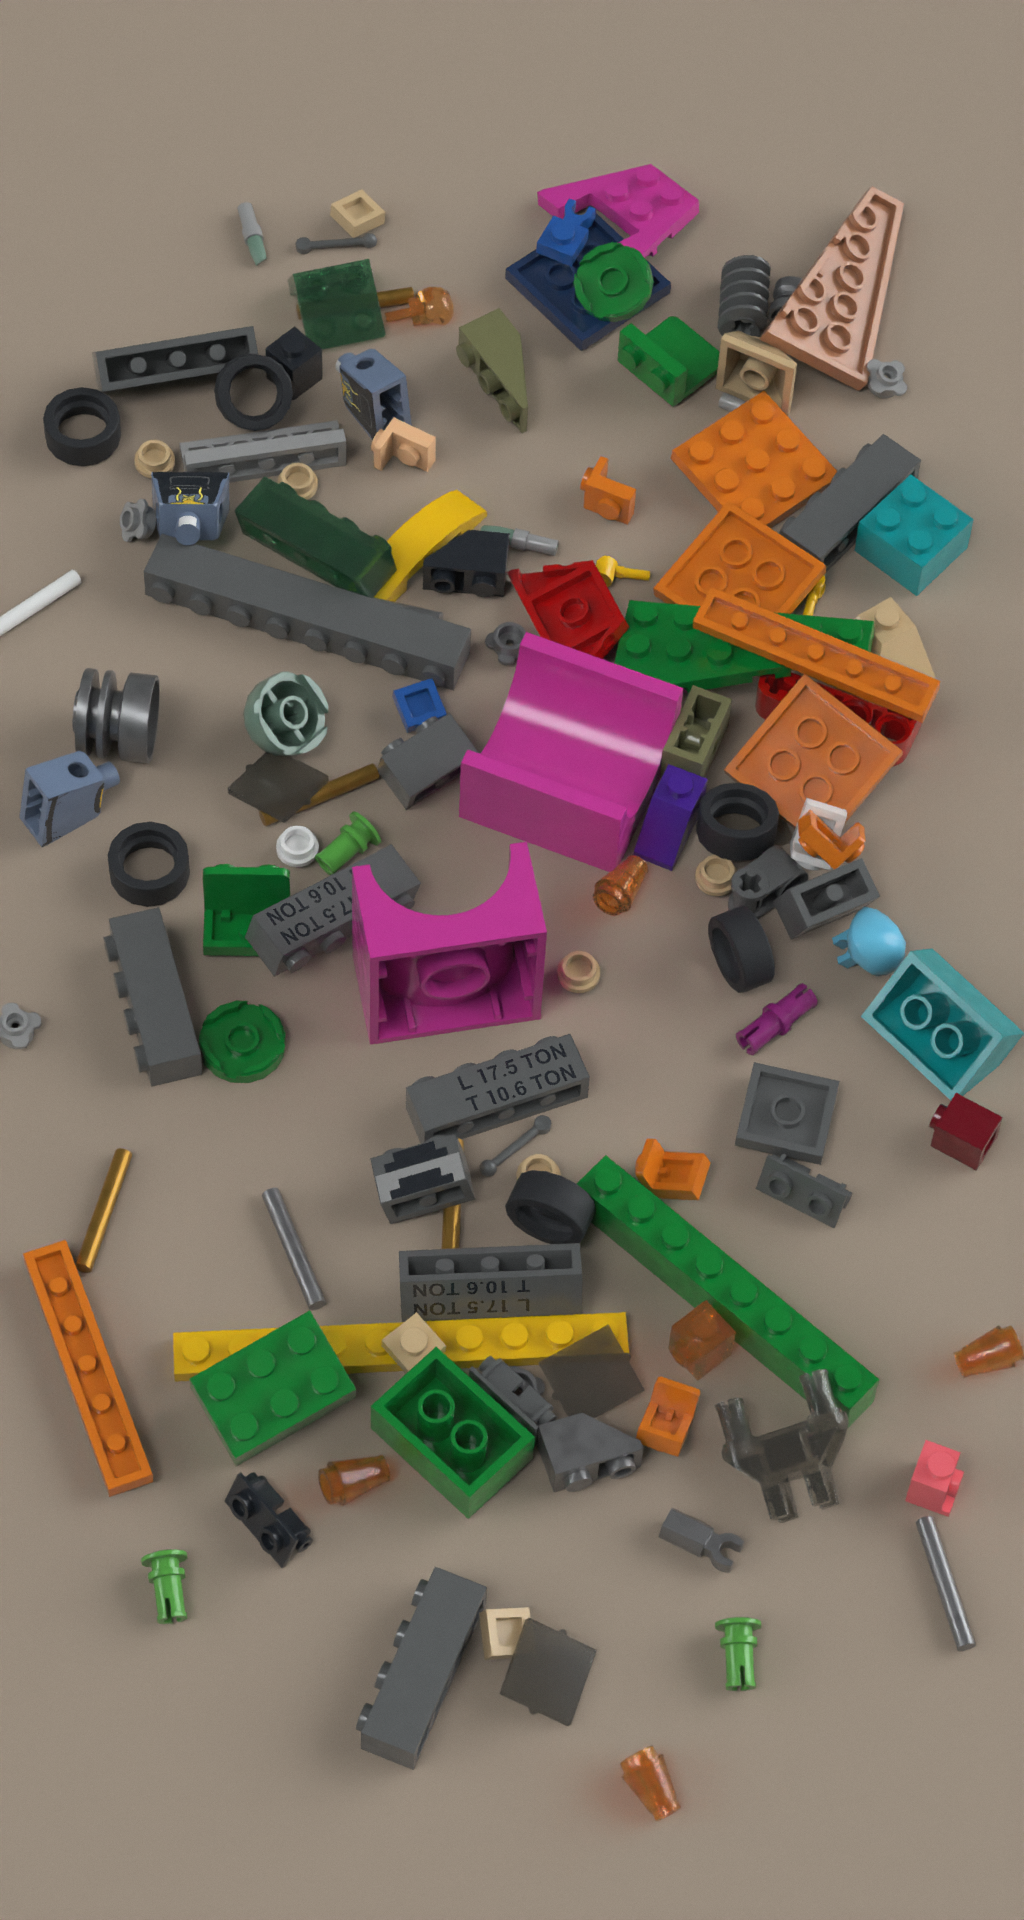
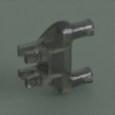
(790, 1452)

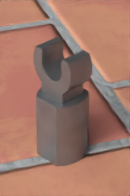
(699, 1539)

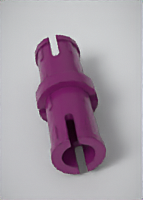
(776, 1019)

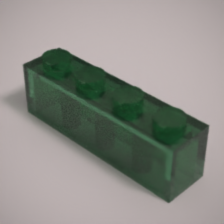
(315, 538)

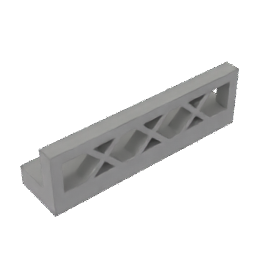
(267, 451)

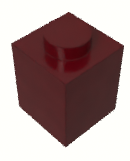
(964, 1130)

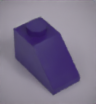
(670, 817)

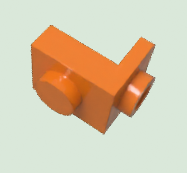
(606, 496)
(821, 840)
(671, 1173)
(668, 1416)

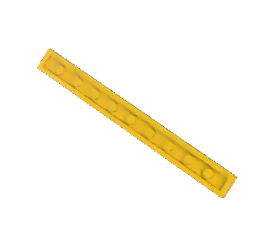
(467, 1341)

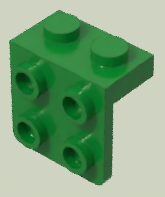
(668, 358)
(231, 901)

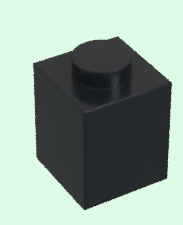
(299, 358)

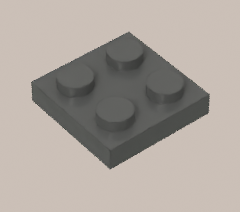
(787, 1113)

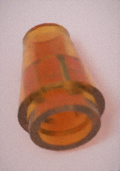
(620, 886)
(990, 1352)
(351, 1478)
(651, 1782)

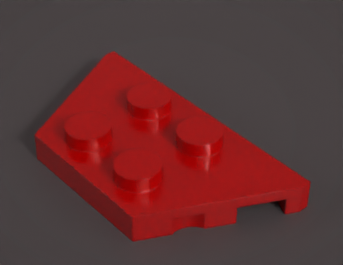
(571, 606)

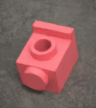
(935, 1479)

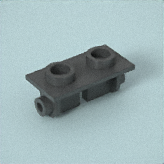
(794, 1186)
(500, 1382)

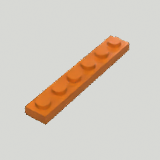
(816, 654)
(88, 1368)

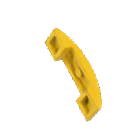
(425, 534)

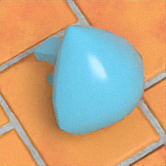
(872, 943)

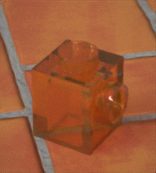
(701, 1340)

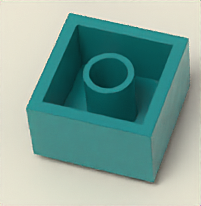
(913, 534)

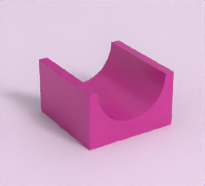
(571, 754)
(449, 970)

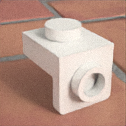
(832, 817)

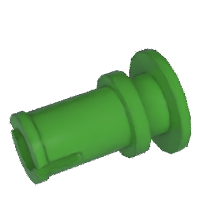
(348, 843)
(167, 1578)
(739, 1651)

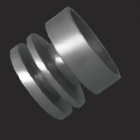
(117, 715)

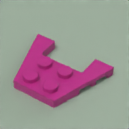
(635, 199)

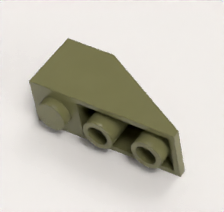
(495, 355)

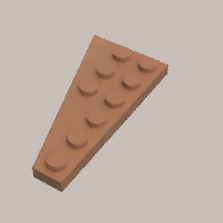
(840, 300)

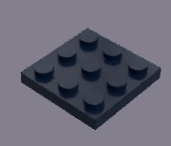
(552, 291)

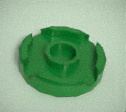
(613, 282)
(242, 1042)

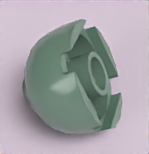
(286, 714)

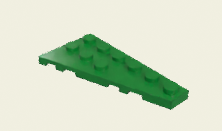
(671, 650)

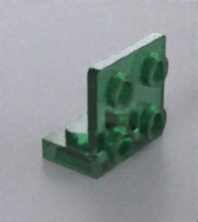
(338, 304)

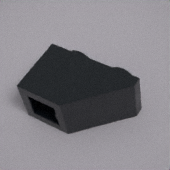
(469, 565)

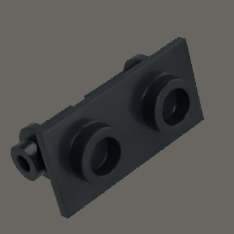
(254, 1504)

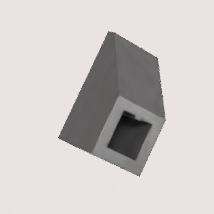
(585, 1450)

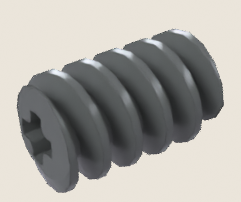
(744, 295)

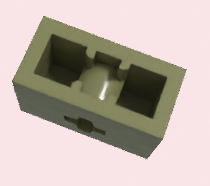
(697, 732)

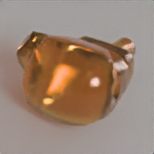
(429, 306)

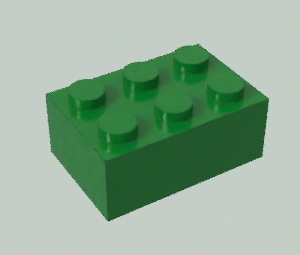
(273, 1388)
(452, 1432)

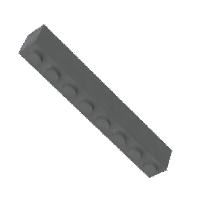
(307, 612)

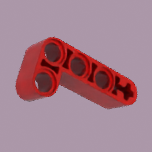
(885, 721)

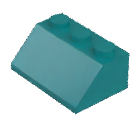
(941, 1023)

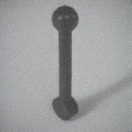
(304, 245)
(541, 1126)

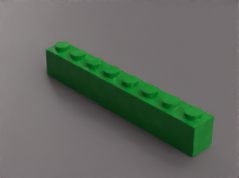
(703, 1272)

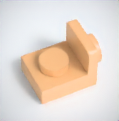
(406, 443)

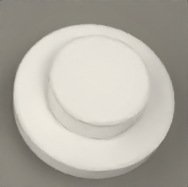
(297, 846)

